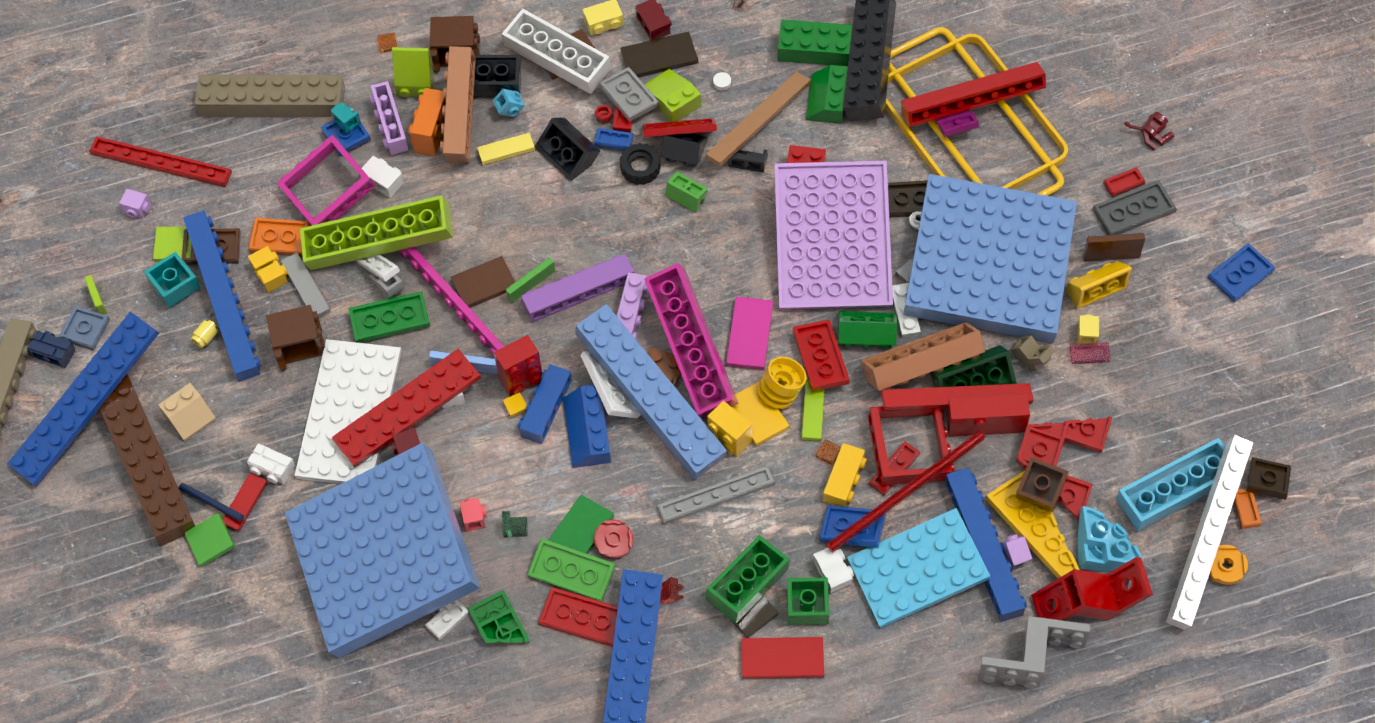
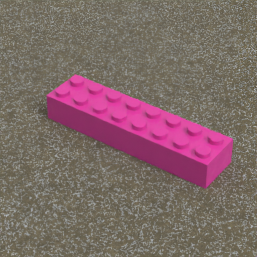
(690, 340)

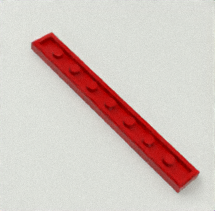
(160, 161)
(938, 397)

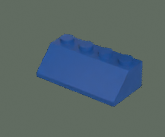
(586, 427)

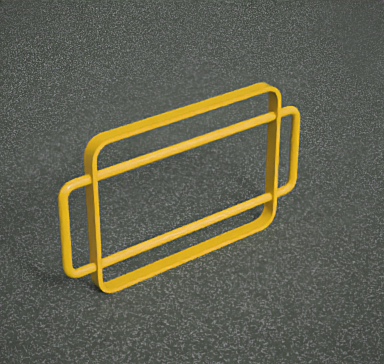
(956, 44)

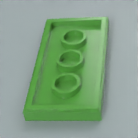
(571, 570)

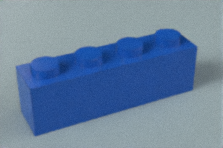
(545, 403)

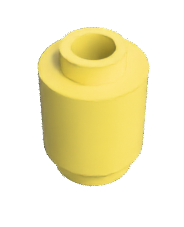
(204, 333)

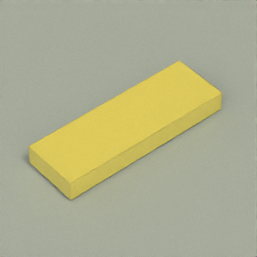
(506, 148)

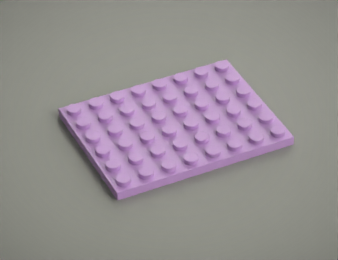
(833, 235)

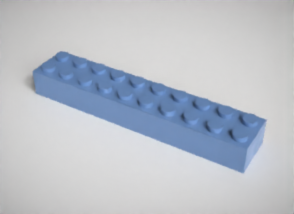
(650, 392)

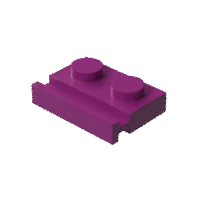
(957, 123)

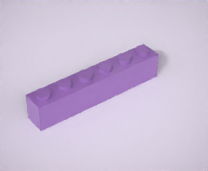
(576, 288)

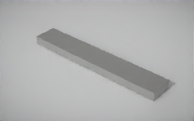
(716, 495)

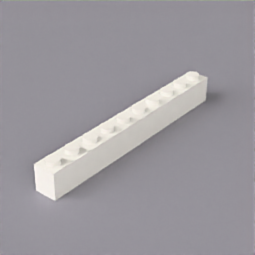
(1209, 532)

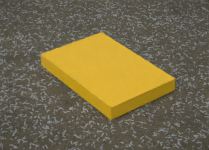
(765, 419)

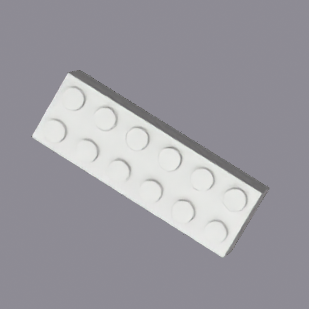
(556, 51)

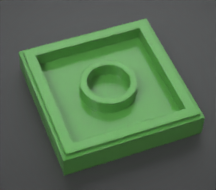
(210, 539)

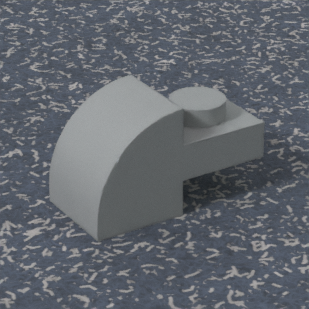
(389, 287)

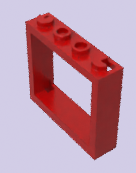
(889, 477)

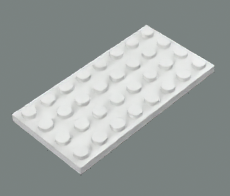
(348, 385)

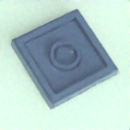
(85, 327)

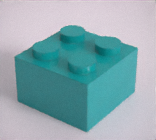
(172, 279)

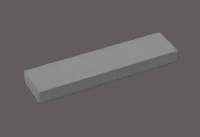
(305, 284)

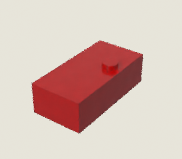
(987, 414)

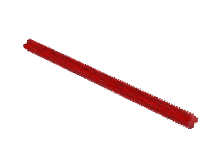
(915, 484)

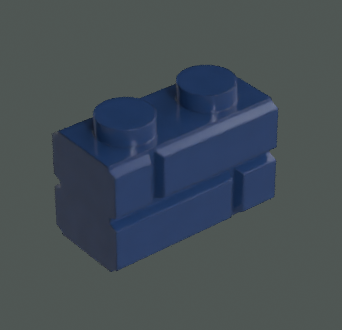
(51, 348)

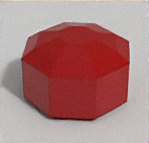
(603, 114)

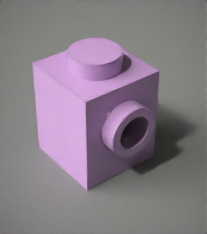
(135, 204)
(1016, 549)

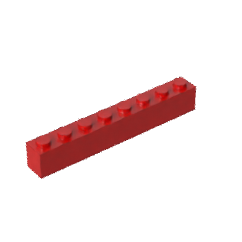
(973, 94)

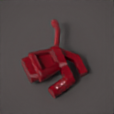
(1153, 126)

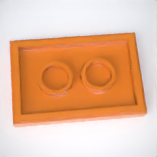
(278, 235)

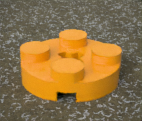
(1235, 573)

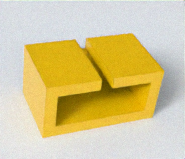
(268, 269)

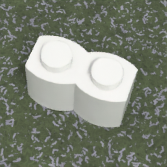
(833, 567)

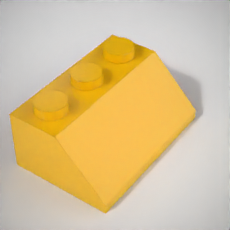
(1098, 283)

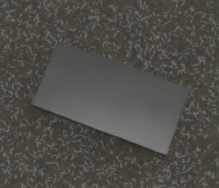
(1134, 208)

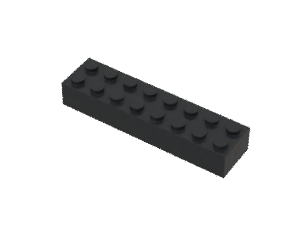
(869, 59)

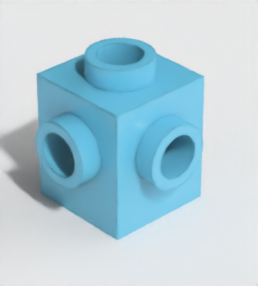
(508, 102)

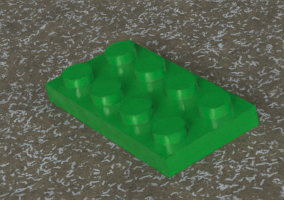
(389, 317)

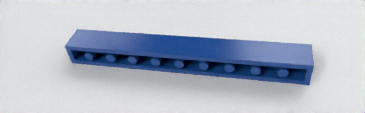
(221, 295)

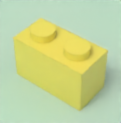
(603, 17)

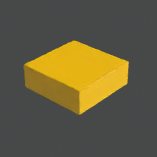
(515, 405)

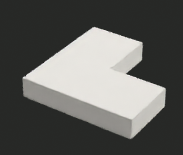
(447, 619)

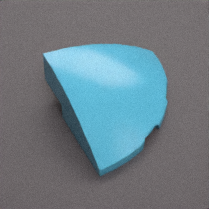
(1101, 543)

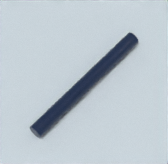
(211, 502)

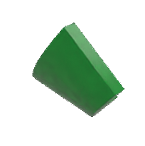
(498, 620)

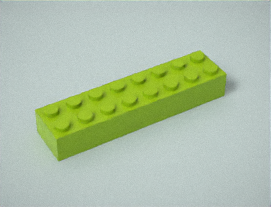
(376, 232)

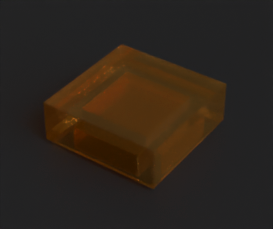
(386, 42)
(828, 452)

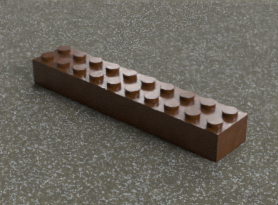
(146, 464)

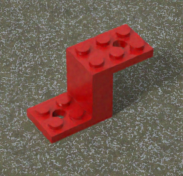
(1093, 593)

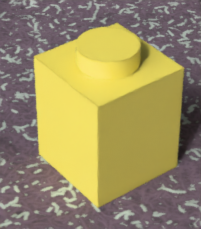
(1087, 329)

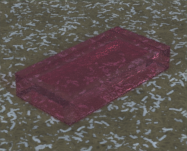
(1090, 353)

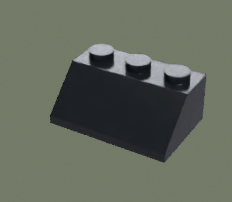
(496, 73)
(566, 148)

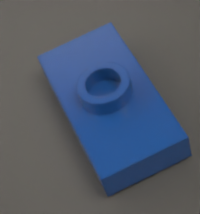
(613, 139)

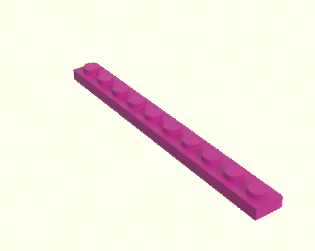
(452, 299)

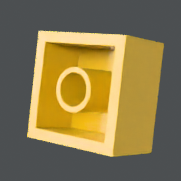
(730, 428)

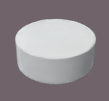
(722, 81)

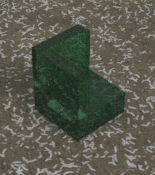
(514, 525)

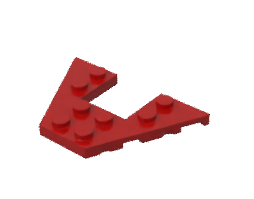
(1046, 442)

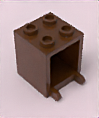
(454, 32)
(295, 335)

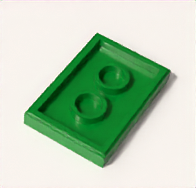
(580, 525)

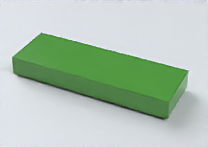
(530, 280)

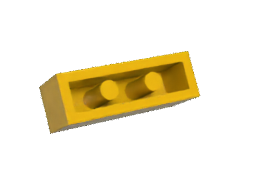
(844, 476)

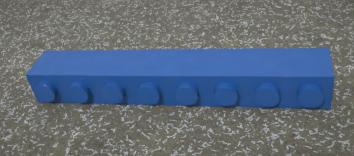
(969, 503)

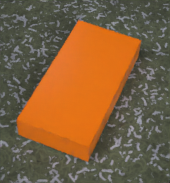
(1247, 509)

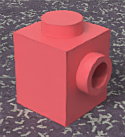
(473, 514)

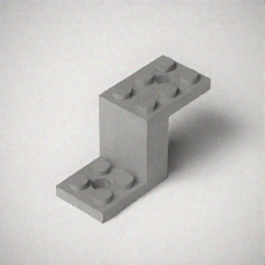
(1031, 668)

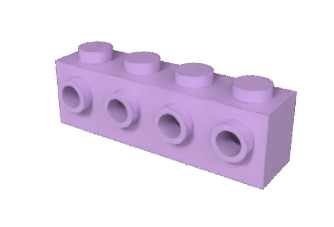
(388, 115)
(633, 302)

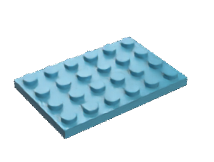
(918, 568)

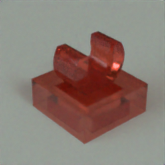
(670, 590)

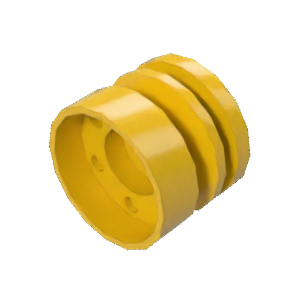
(781, 382)

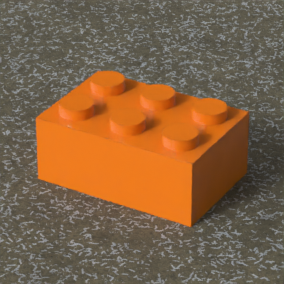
(427, 122)

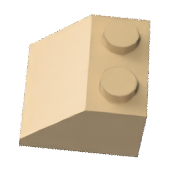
(186, 412)

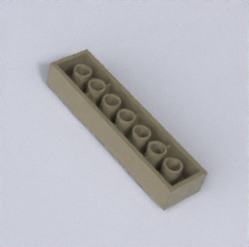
(268, 95)

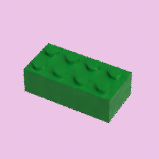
(814, 42)
(747, 579)

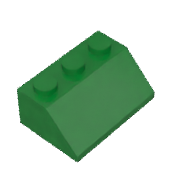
(827, 94)
(867, 329)

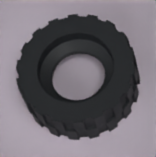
(636, 151)

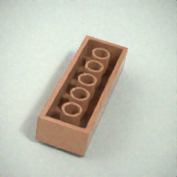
(458, 105)
(923, 356)

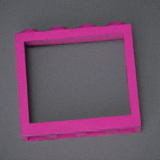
(342, 203)

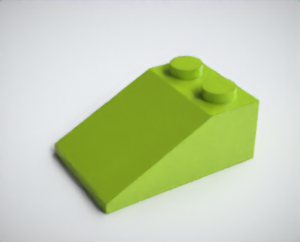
(412, 71)
(675, 95)

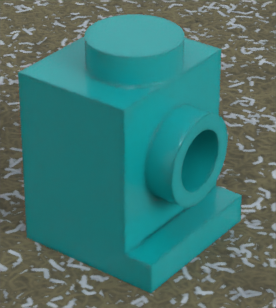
(345, 117)

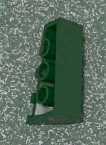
(990, 368)

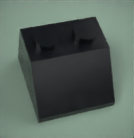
(684, 148)

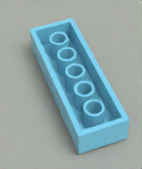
(1171, 486)

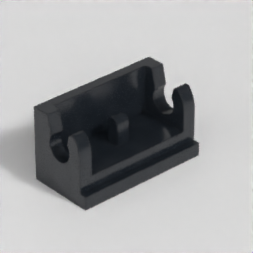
(749, 160)

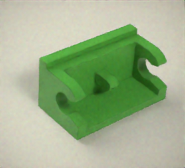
(685, 191)

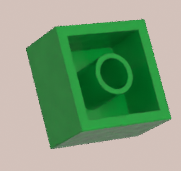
(807, 601)

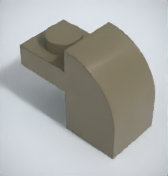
(1031, 353)

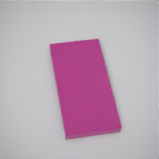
(749, 333)

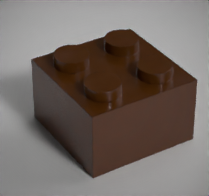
(1042, 484)

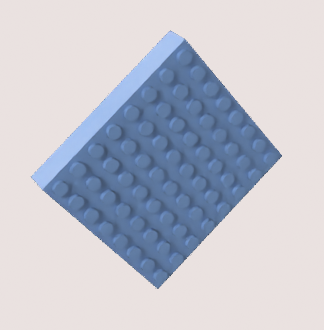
(991, 258)
(381, 550)

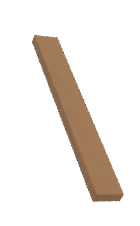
(758, 119)

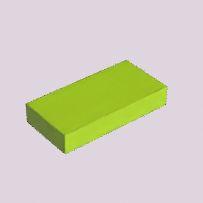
(95, 294)

